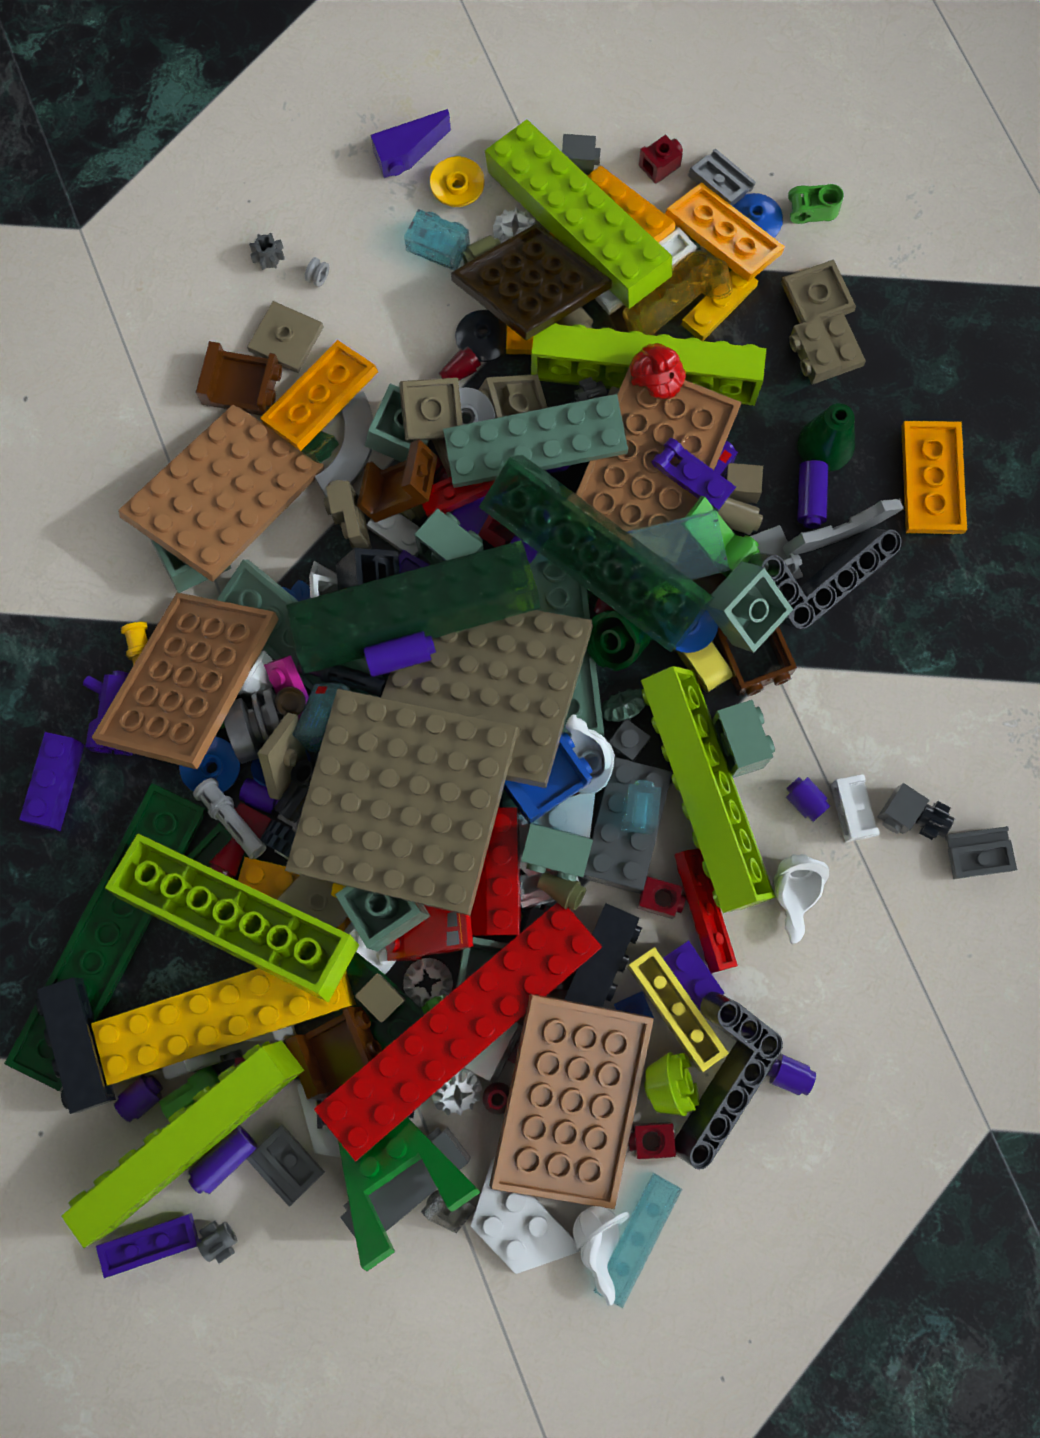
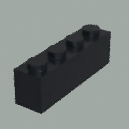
(595, 978)
(74, 1045)

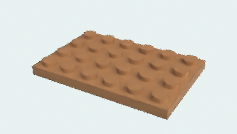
(628, 485)
(221, 492)
(186, 680)
(571, 1102)

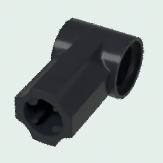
(293, 799)

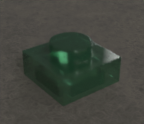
(320, 447)

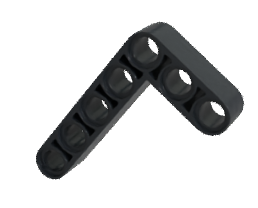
(826, 580)
(733, 1084)

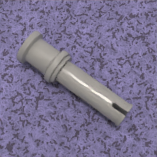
(222, 809)

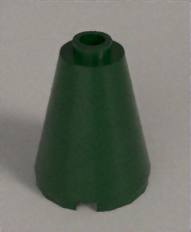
(829, 437)
(615, 641)

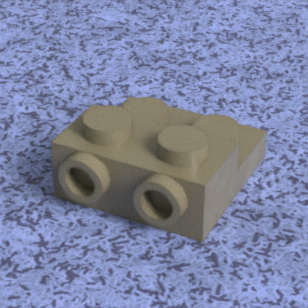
(826, 348)
(514, 394)
(343, 506)

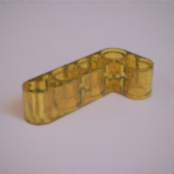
(690, 277)

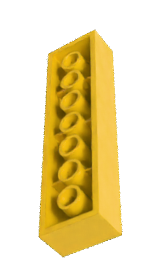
(206, 1022)

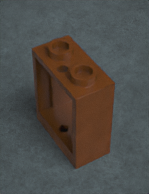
(756, 685)

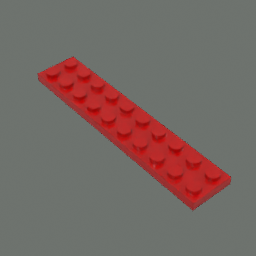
(456, 1030)

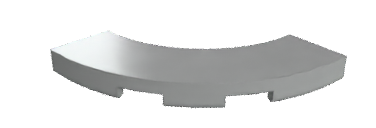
(353, 453)
(860, 522)
(225, 1053)

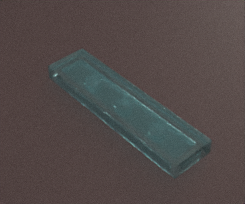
(640, 1235)

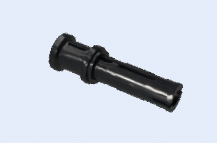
(349, 677)

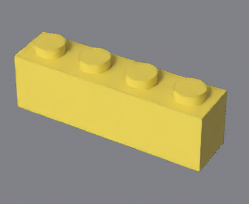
(677, 1010)

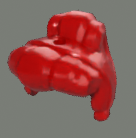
(652, 369)

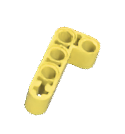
(708, 666)

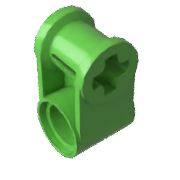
(813, 203)

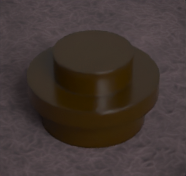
(290, 701)

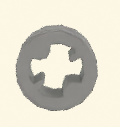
(317, 272)

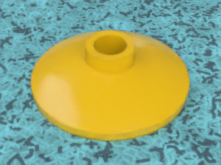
(454, 172)

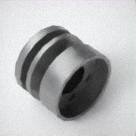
(252, 726)

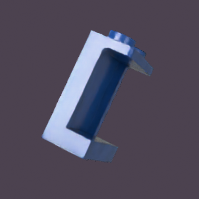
(566, 778)

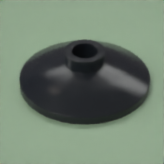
(485, 346)

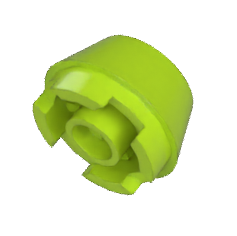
(671, 1085)

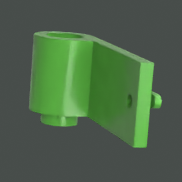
(736, 547)

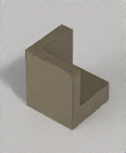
(747, 481)
(380, 997)

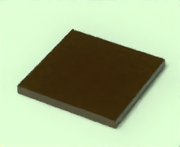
(531, 281)

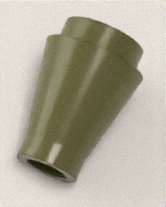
(563, 891)

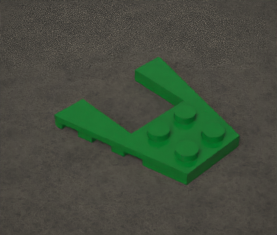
(382, 1163)

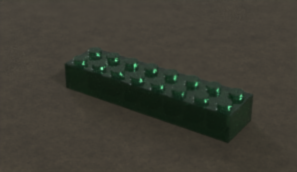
(596, 552)
(426, 599)

